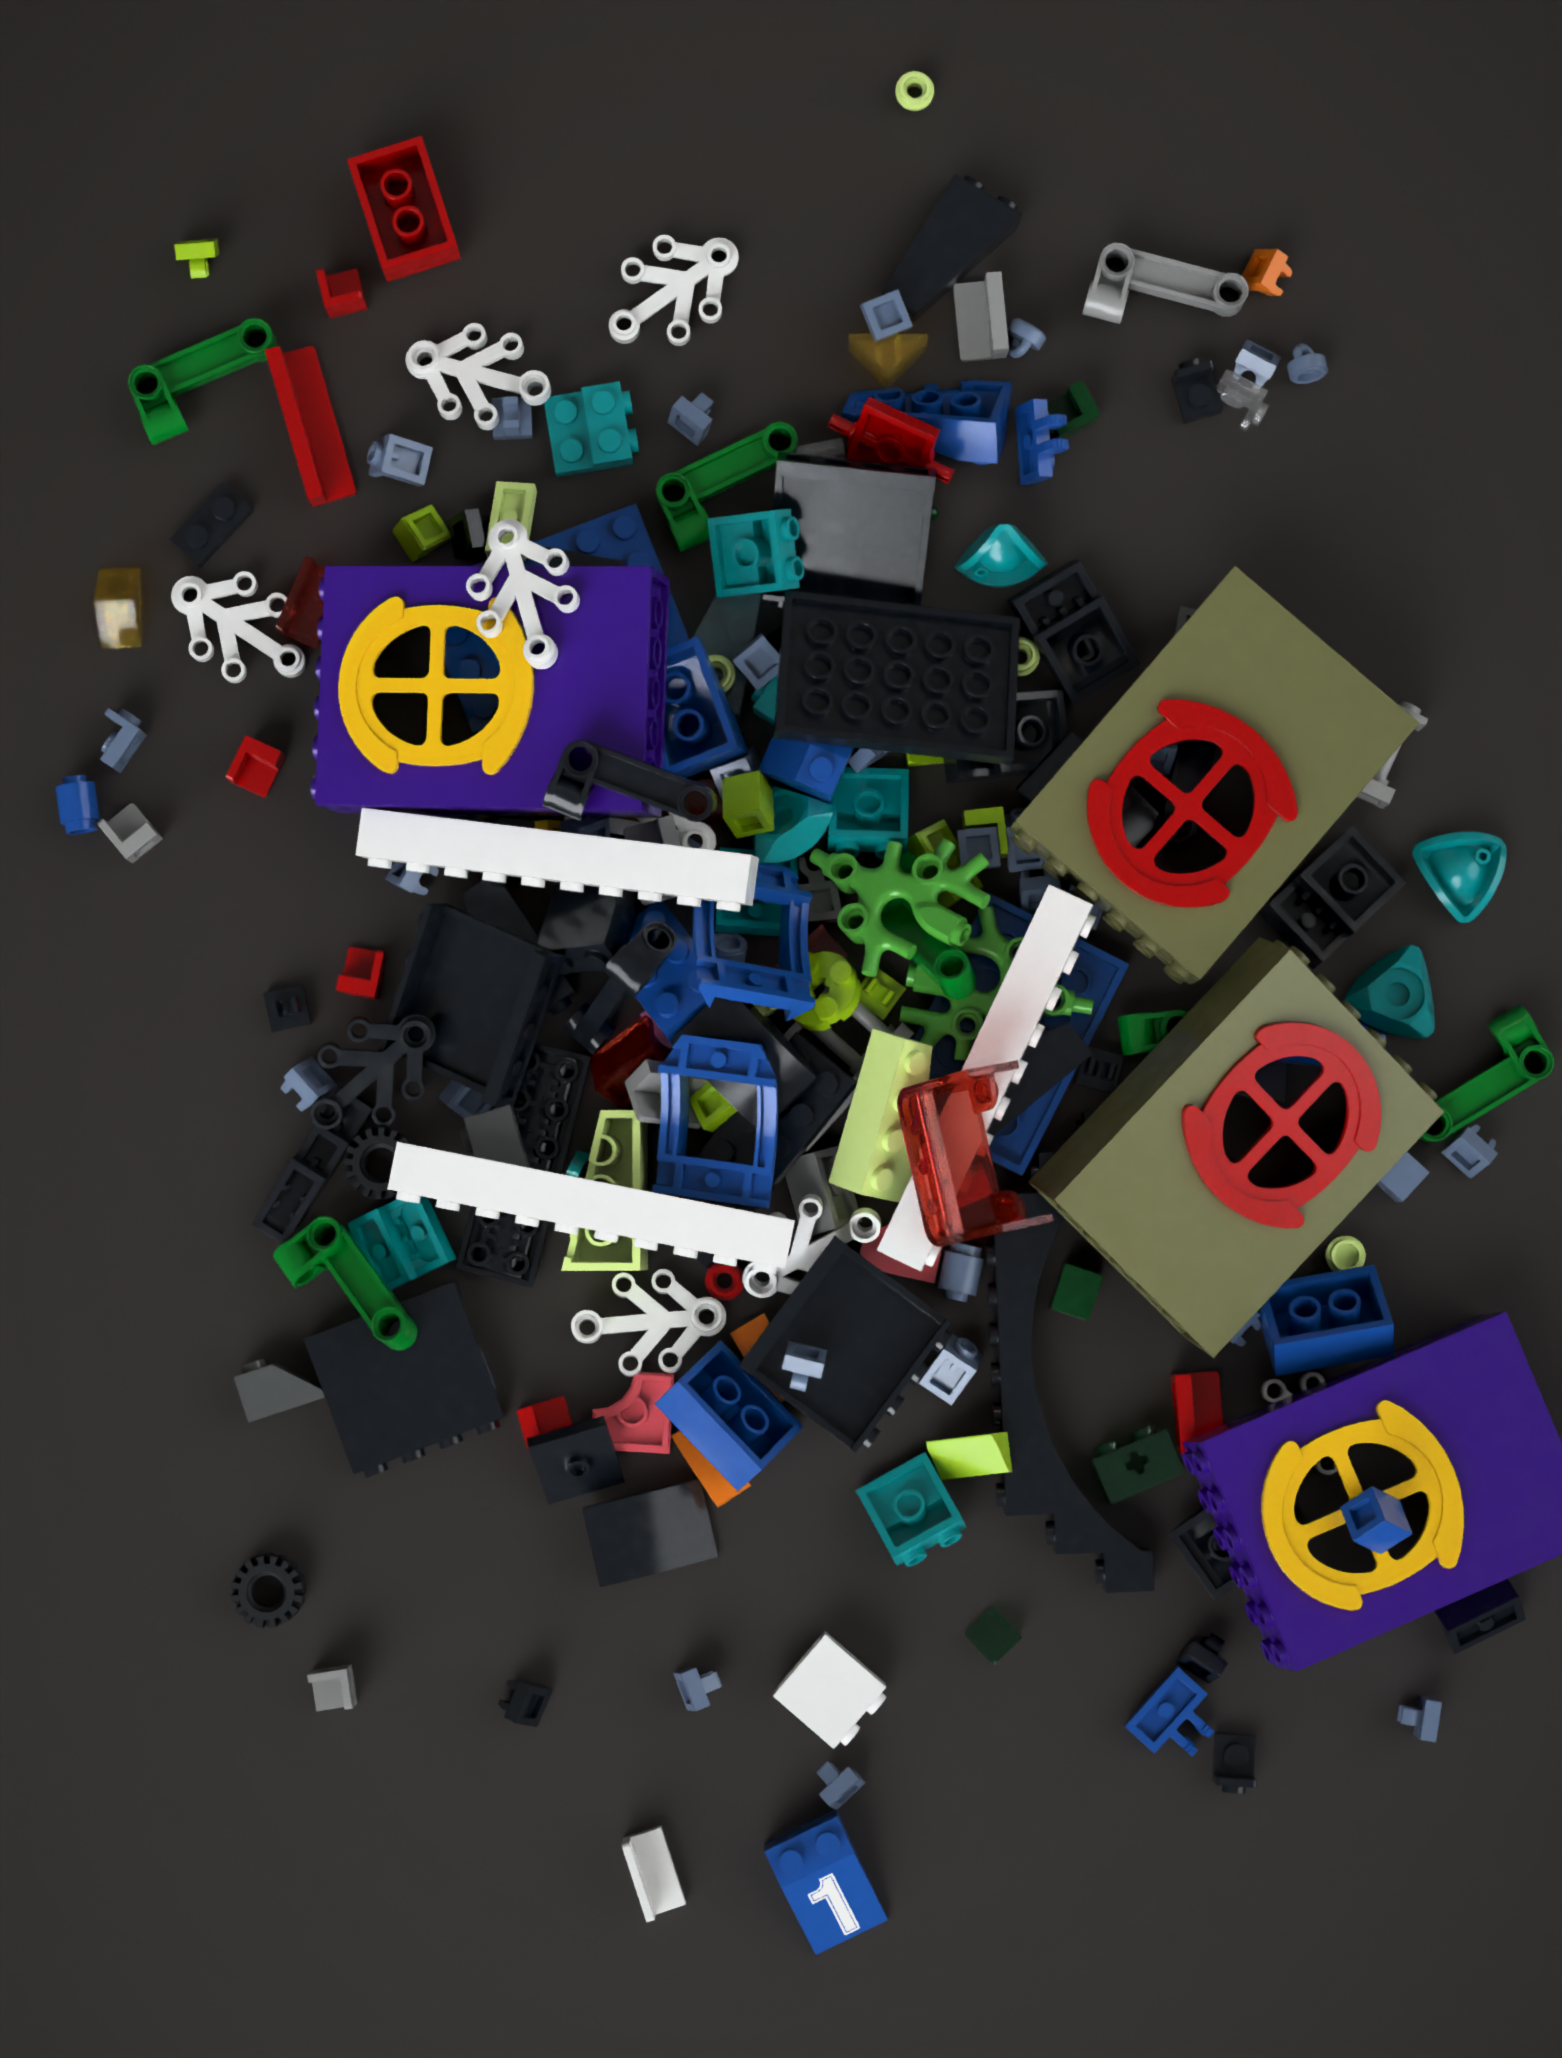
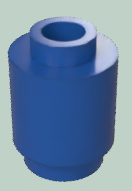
(77, 805)

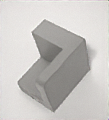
(130, 832)
(333, 1687)

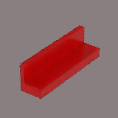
(311, 424)

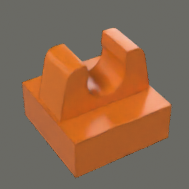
(1264, 270)

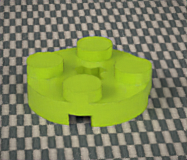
(842, 995)

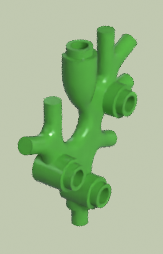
(920, 888)
(977, 1005)

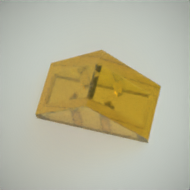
(888, 357)
(118, 607)

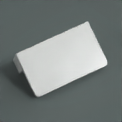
(653, 1872)

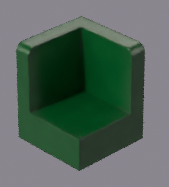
(1078, 408)
(1075, 1291)

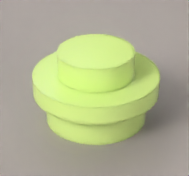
(1345, 1253)

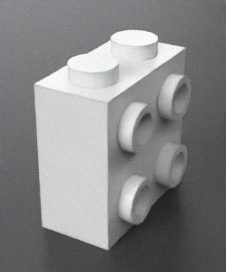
(830, 1691)

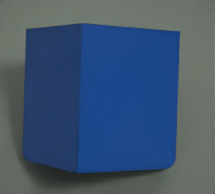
(1376, 1520)

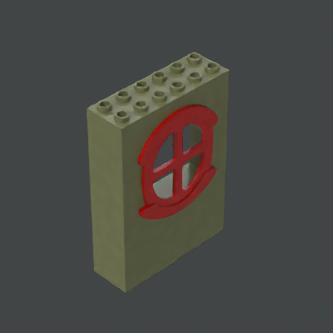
(1275, 706)
(1151, 1163)

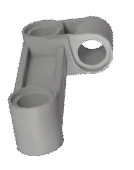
(1159, 278)

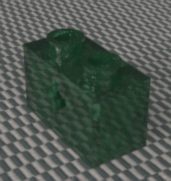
(1122, 1482)

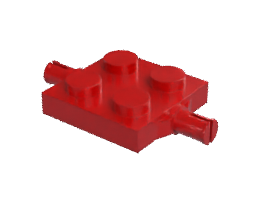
(891, 438)

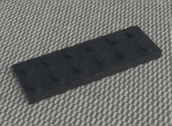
(796, 1124)

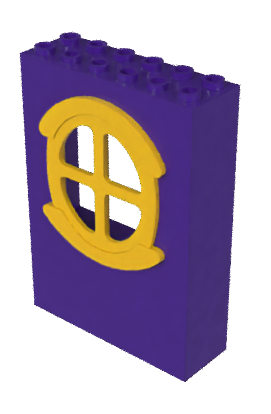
(599, 690)
(1479, 1452)

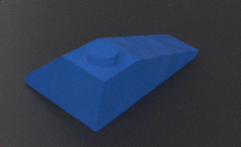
(969, 417)
(806, 766)

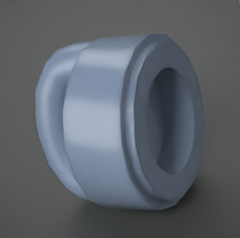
(1024, 337)
(1306, 365)
(730, 946)

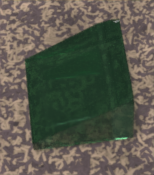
(993, 1635)

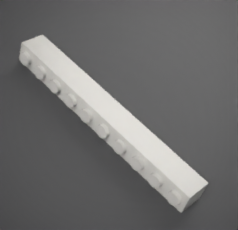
(557, 857)
(1004, 1038)
(590, 1205)

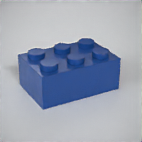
(673, 991)
(1327, 1321)
(729, 1416)

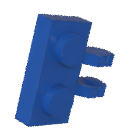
(1034, 442)
(1166, 1710)

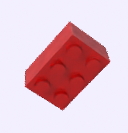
(404, 208)

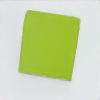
(421, 532)

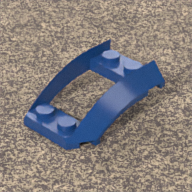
(755, 984)
(710, 1177)

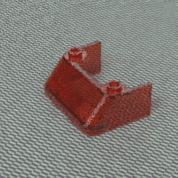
(954, 1160)

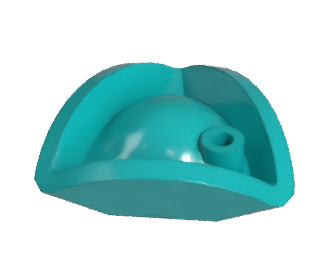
(1001, 558)
(797, 826)
(1462, 870)
(1396, 995)

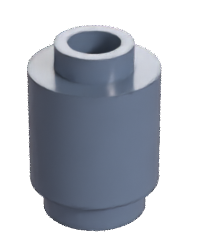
(961, 1272)

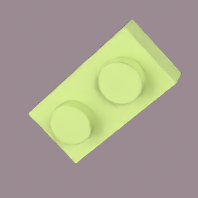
(513, 502)

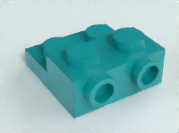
(591, 429)
(755, 552)
(869, 811)
(912, 1510)

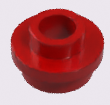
(721, 1293)

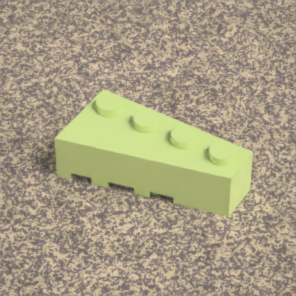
(872, 1145)
(619, 1159)

